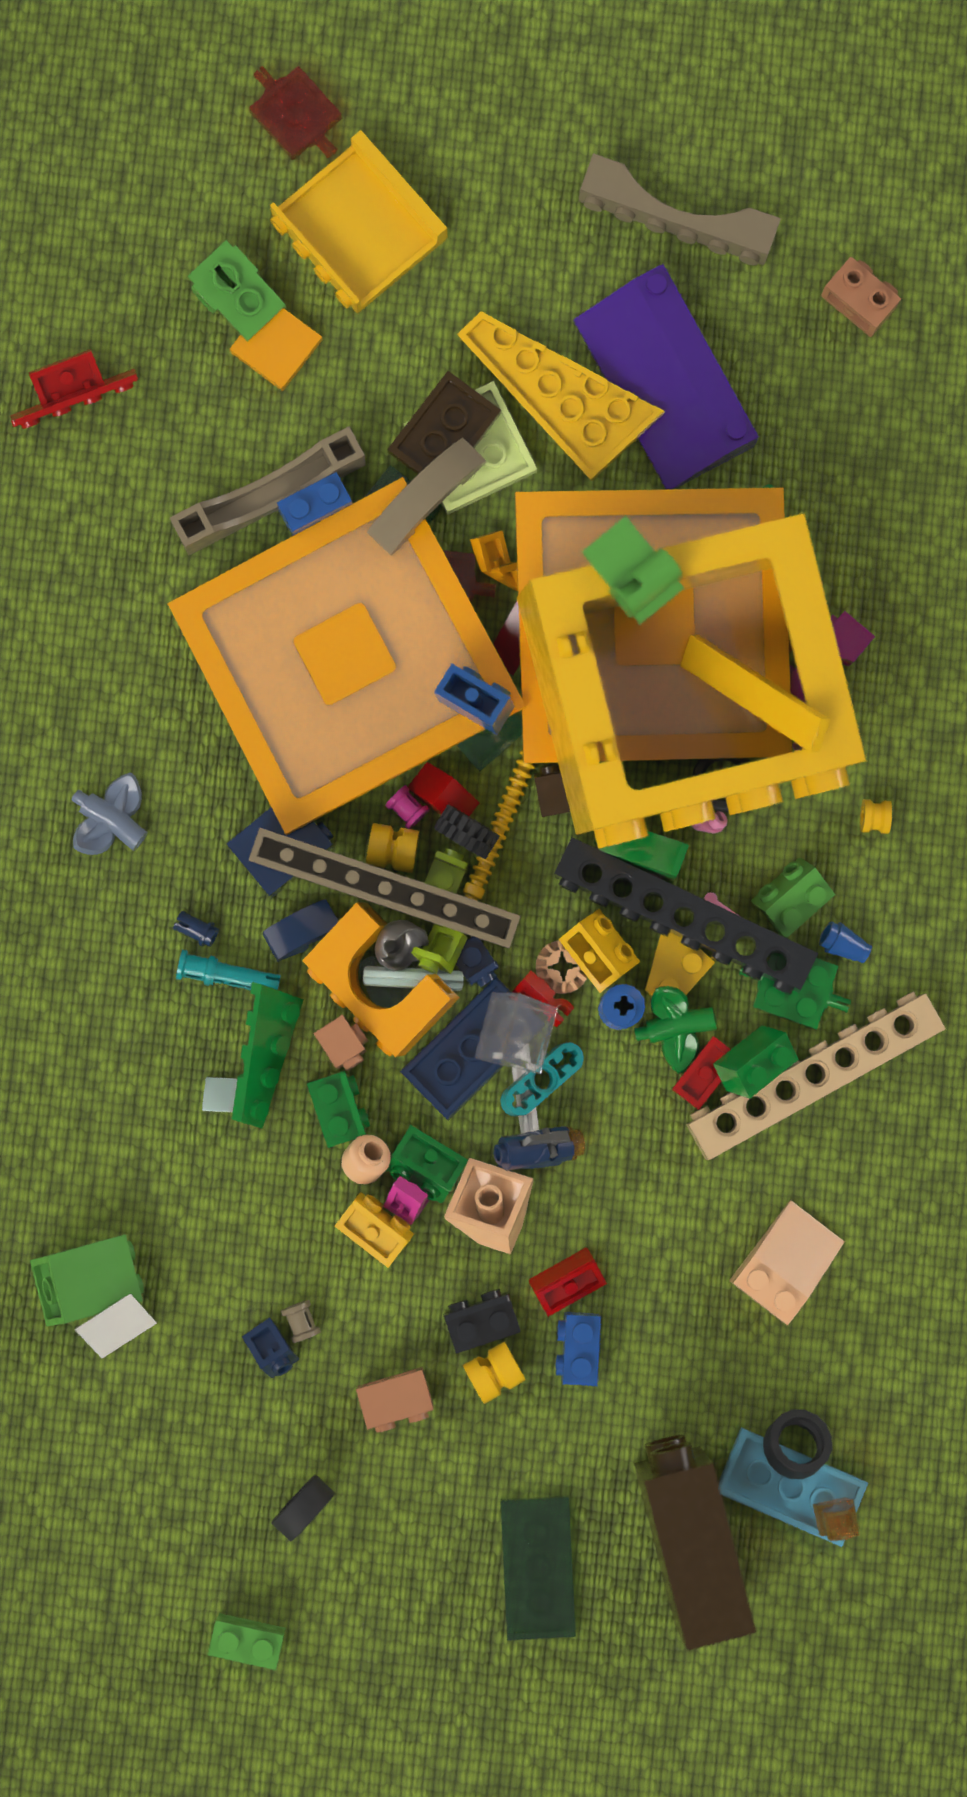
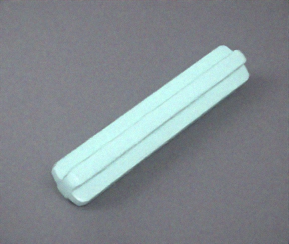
(407, 977)

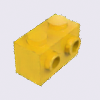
(599, 950)

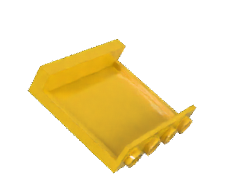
(359, 224)

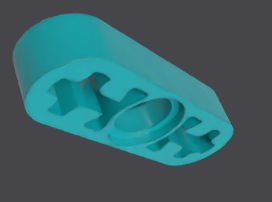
(530, 1101)

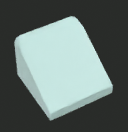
(219, 1094)

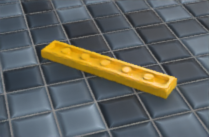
(755, 693)

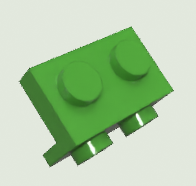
(793, 896)

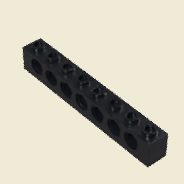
(581, 856)

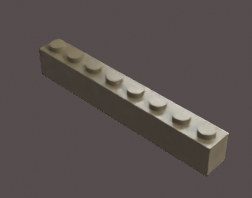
(384, 888)

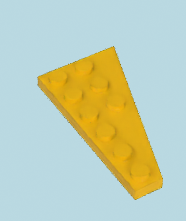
(574, 405)

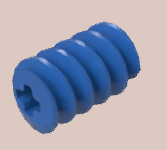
(631, 998)

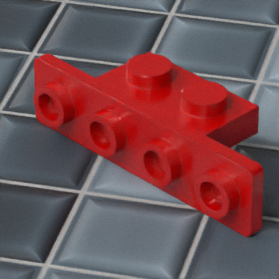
(67, 384)

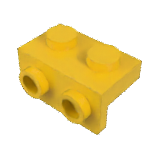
(375, 1228)

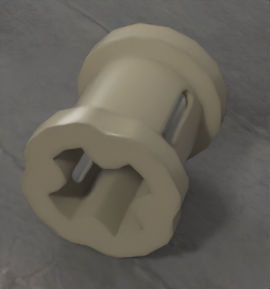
(300, 1321)

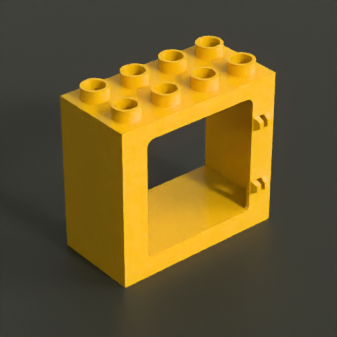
(580, 716)

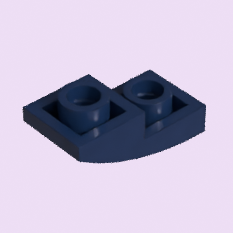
(299, 930)

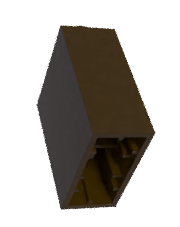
(693, 1543)

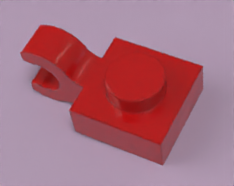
(539, 989)

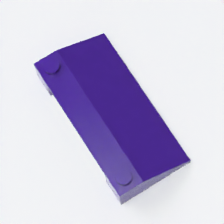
(657, 352)

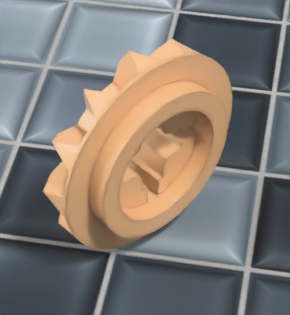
(550, 955)

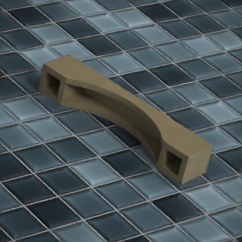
(741, 233)
(228, 513)

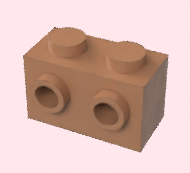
(861, 296)
(342, 1043)
(395, 1399)

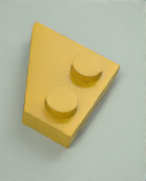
(676, 965)

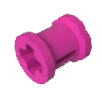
(407, 807)

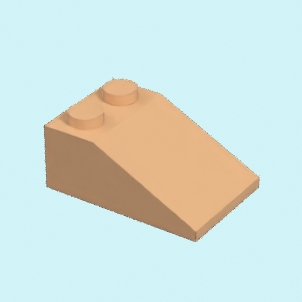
(787, 1262)

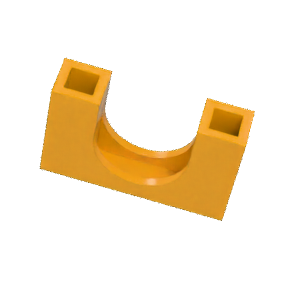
(336, 965)

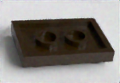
(444, 418)

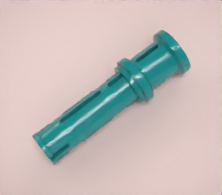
(212, 971)

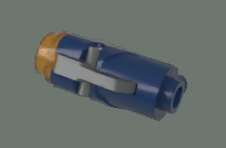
(539, 1148)

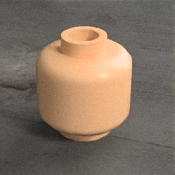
(366, 1159)

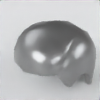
(397, 942)

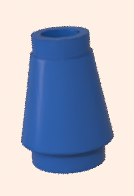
(843, 942)

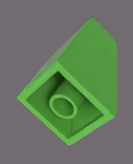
(86, 1279)

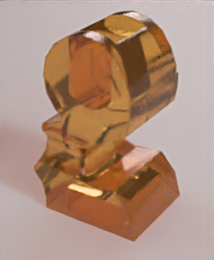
(837, 1519)

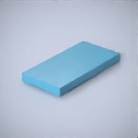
(757, 1485)

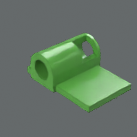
(232, 286)
(626, 559)

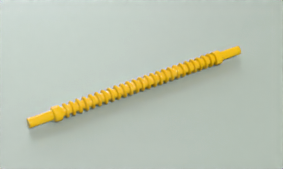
(474, 889)

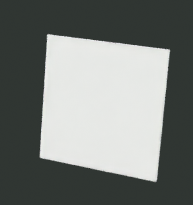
(115, 1326)

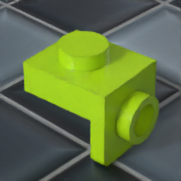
(442, 950)

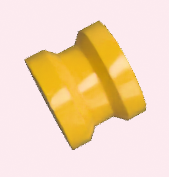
(875, 816)

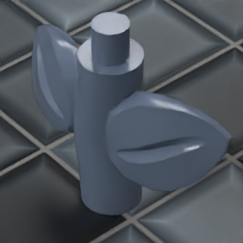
(109, 817)

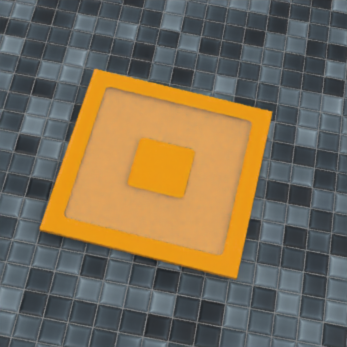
(336, 656)
(650, 698)

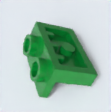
(338, 1109)
(426, 1164)

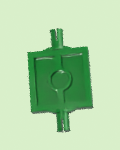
(802, 1007)

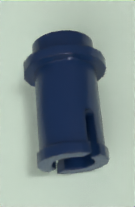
(196, 929)

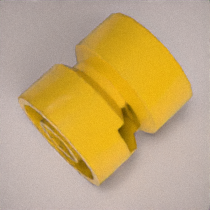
(392, 847)
(494, 1372)

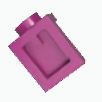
(406, 1200)

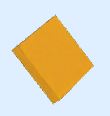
(278, 348)

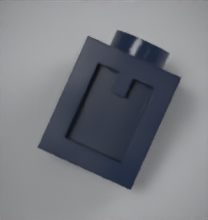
(476, 963)
(270, 1349)

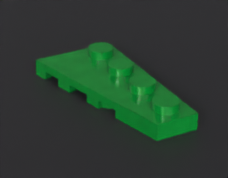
(269, 1040)

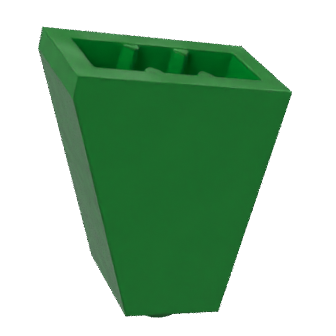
(652, 854)

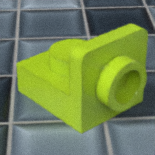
(447, 871)

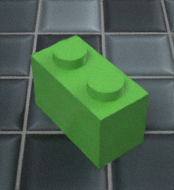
(246, 1641)

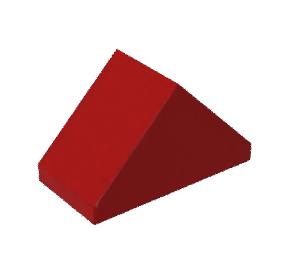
(440, 789)

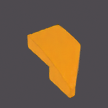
(494, 559)

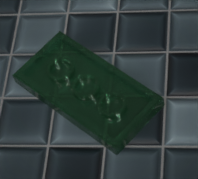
(537, 1568)

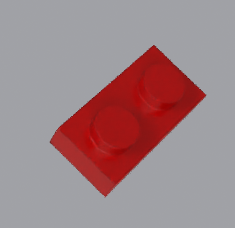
(701, 1076)

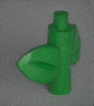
(676, 1026)

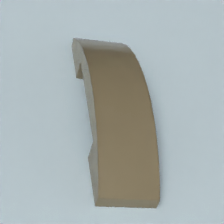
(424, 494)

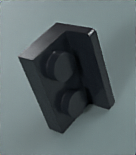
(481, 1321)

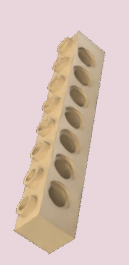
(923, 1025)

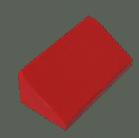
(567, 1281)

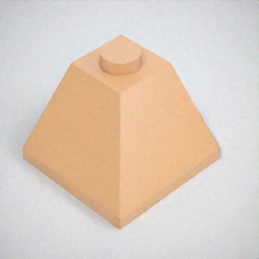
(490, 1205)

